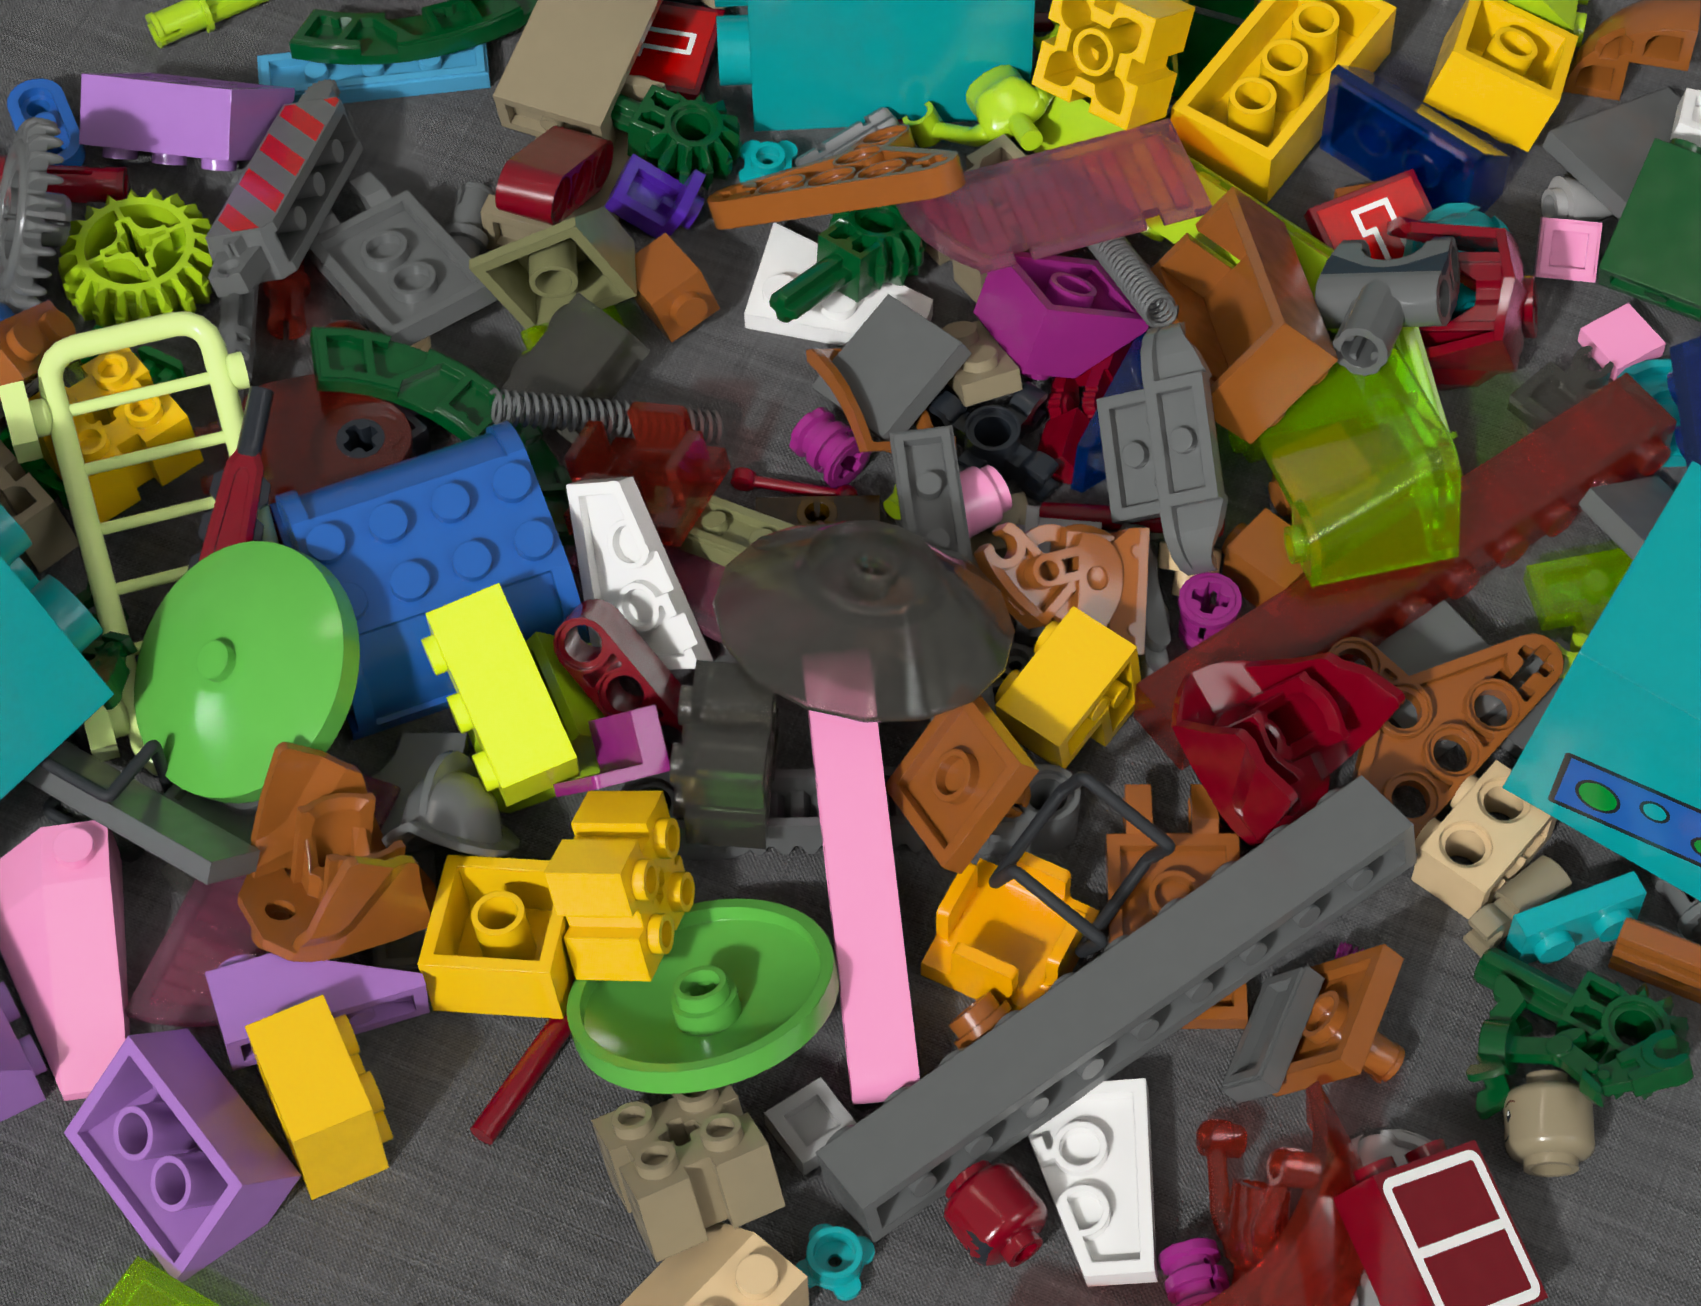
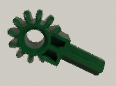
(680, 134)
(854, 258)
(1595, 1006)

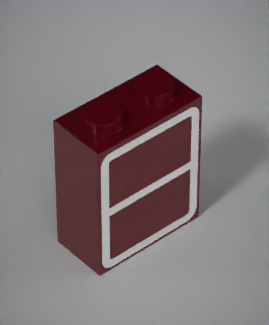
(1438, 1231)

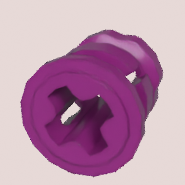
(828, 447)
(1197, 610)
(1193, 1272)

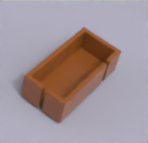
(1250, 318)

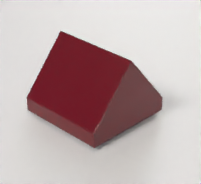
(1061, 441)

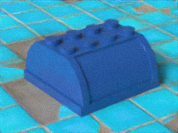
(422, 540)

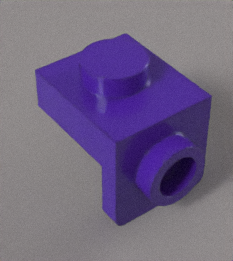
(654, 198)

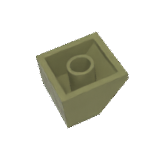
(552, 265)

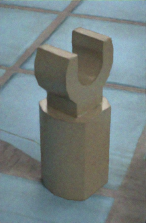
(1532, 887)

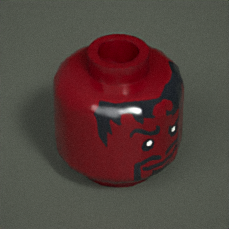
(995, 1214)

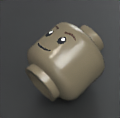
(1548, 1125)

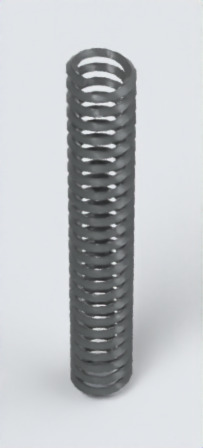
(1136, 281)
(536, 409)

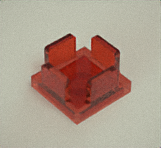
(666, 460)

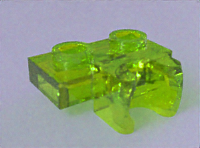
(1575, 588)

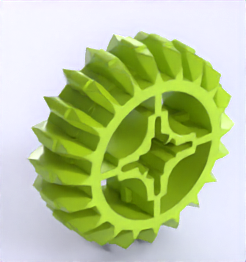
(137, 259)

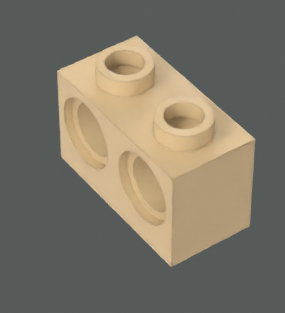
(1494, 845)

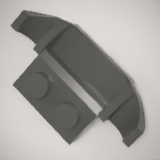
(1166, 450)

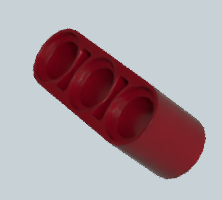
(554, 175)
(621, 654)

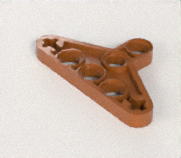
(870, 174)
(1446, 711)

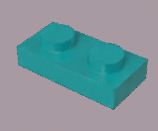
(1560, 925)

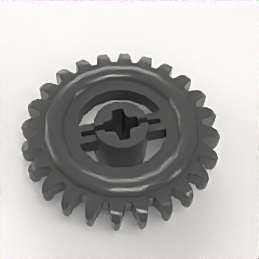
(25, 210)

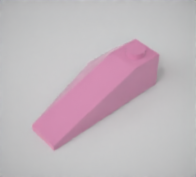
(68, 947)

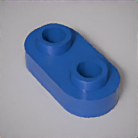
(47, 100)

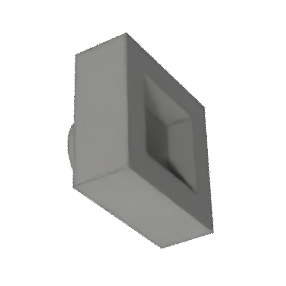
(807, 1122)

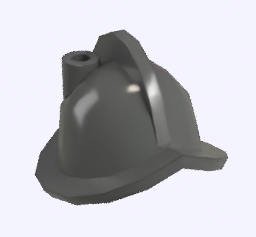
(453, 812)

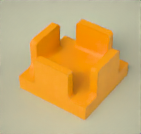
(1004, 935)

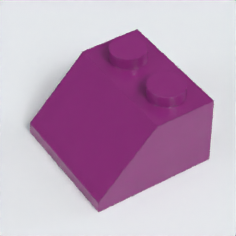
(1056, 314)

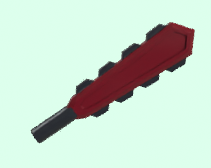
(241, 485)

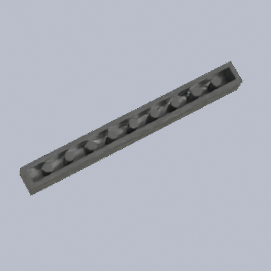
(1116, 1007)

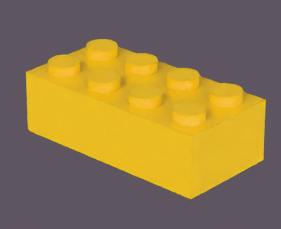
(1268, 87)

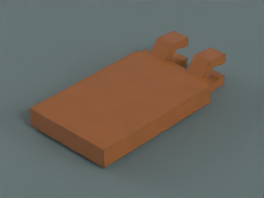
(1174, 876)

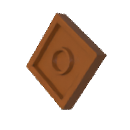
(962, 782)
(1345, 1020)

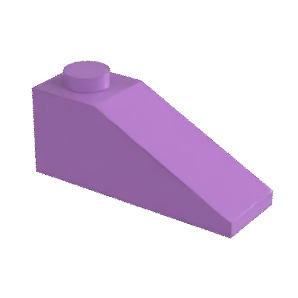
(260, 986)

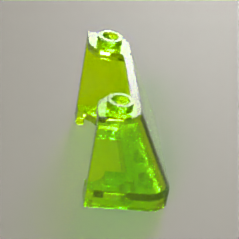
(1364, 475)

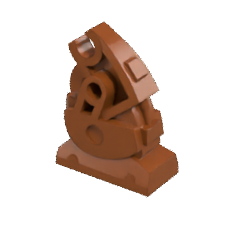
(1084, 569)

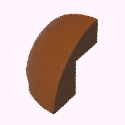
(1641, 33)

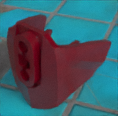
(1491, 333)
(1275, 732)

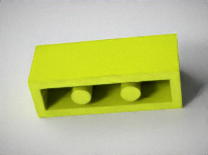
(499, 696)

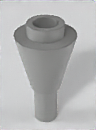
(1572, 201)

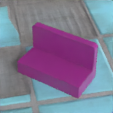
(626, 749)

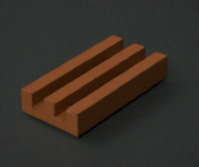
(1658, 959)

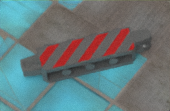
(284, 192)

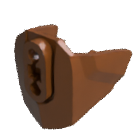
(321, 867)

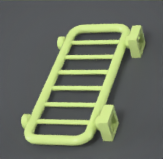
(54, 417)

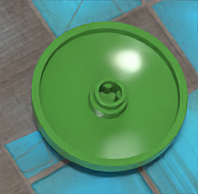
(245, 658)
(724, 1005)

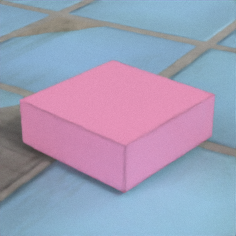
(1567, 249)
(1622, 339)

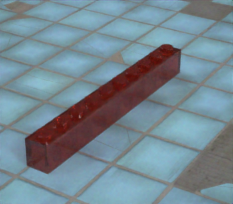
(1503, 510)

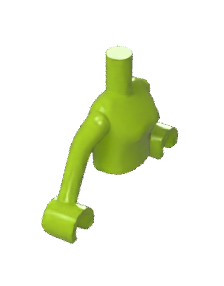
(1001, 104)

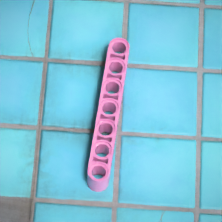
(864, 907)

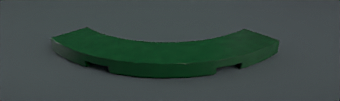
(375, 40)
(433, 387)

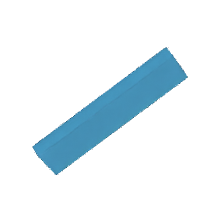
(360, 83)

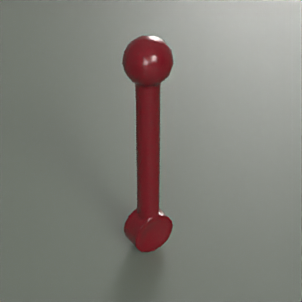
(746, 479)

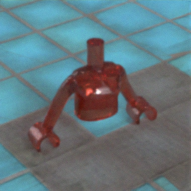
(1256, 1209)

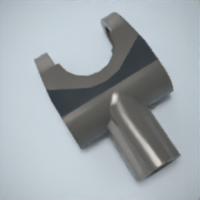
(1378, 297)

